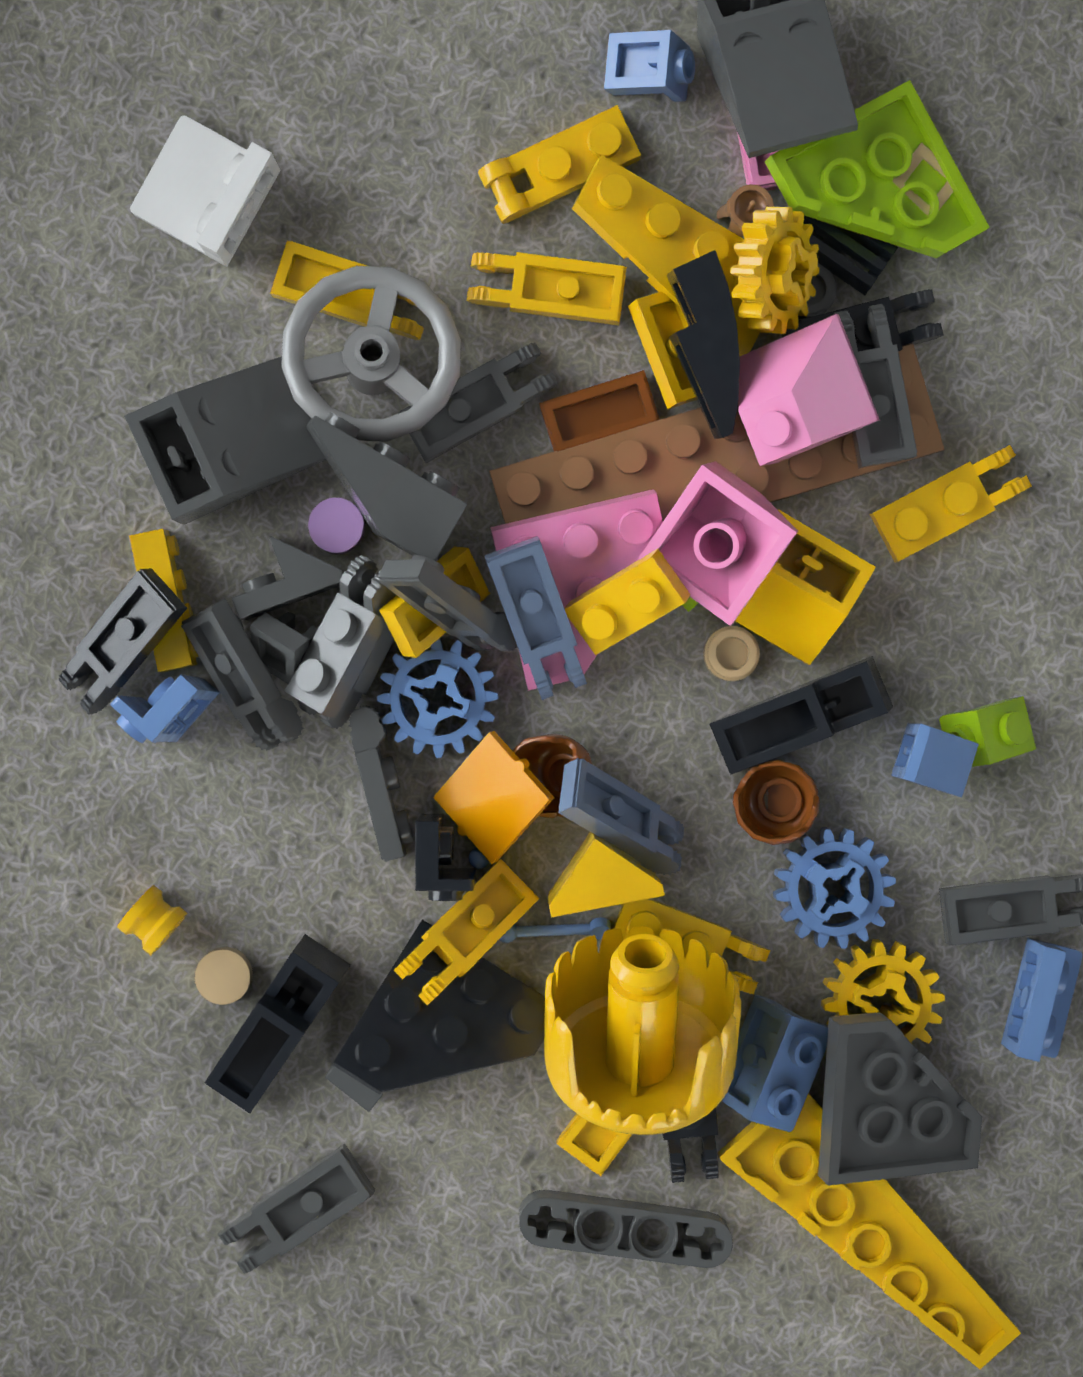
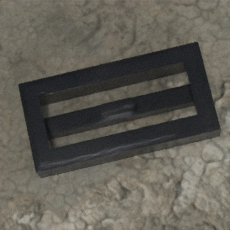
(864, 249)

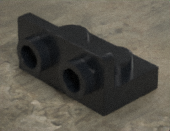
(432, 850)

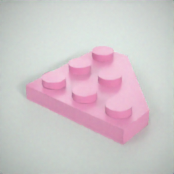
(583, 550)

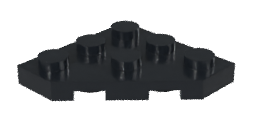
(466, 1028)

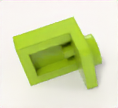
(998, 728)

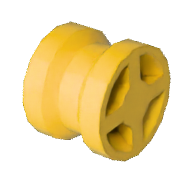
(152, 920)

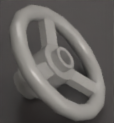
(374, 339)

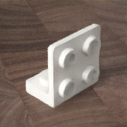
(205, 189)

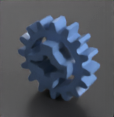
(428, 721)
(851, 867)

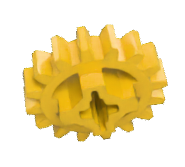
(775, 269)
(888, 977)

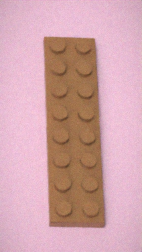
(673, 449)

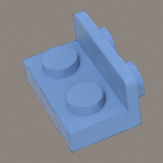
(168, 709)
(1041, 1000)
(775, 1064)

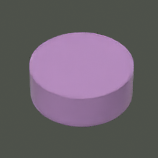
(336, 525)

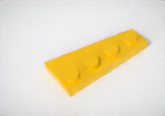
(656, 231)

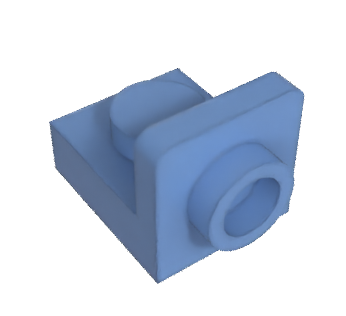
(649, 64)

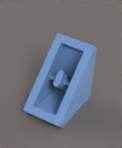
(934, 759)

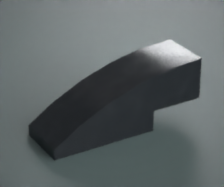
(710, 342)
(802, 715)
(277, 1023)

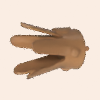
(743, 204)

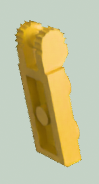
(305, 266)
(553, 287)
(944, 506)
(471, 927)
(713, 936)

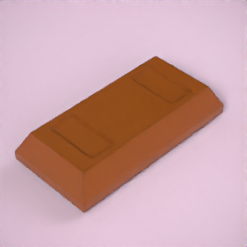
(599, 411)

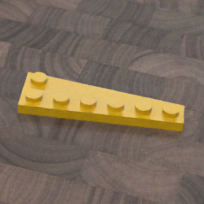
(872, 1233)

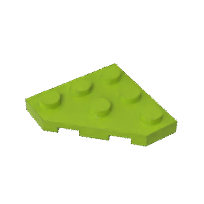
(851, 177)

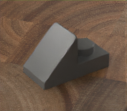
(302, 579)

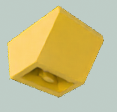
(806, 594)

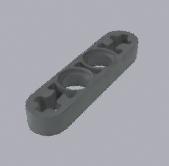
(623, 1238)

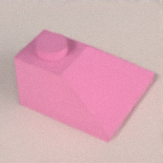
(802, 392)
(722, 540)

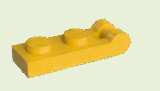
(559, 163)

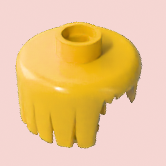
(641, 1030)

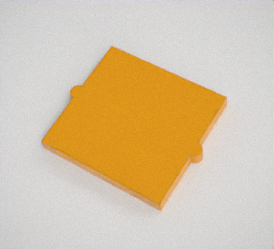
(493, 797)

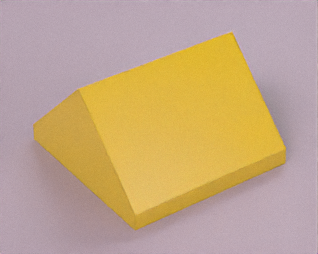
(601, 878)

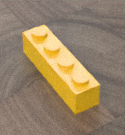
(157, 551)

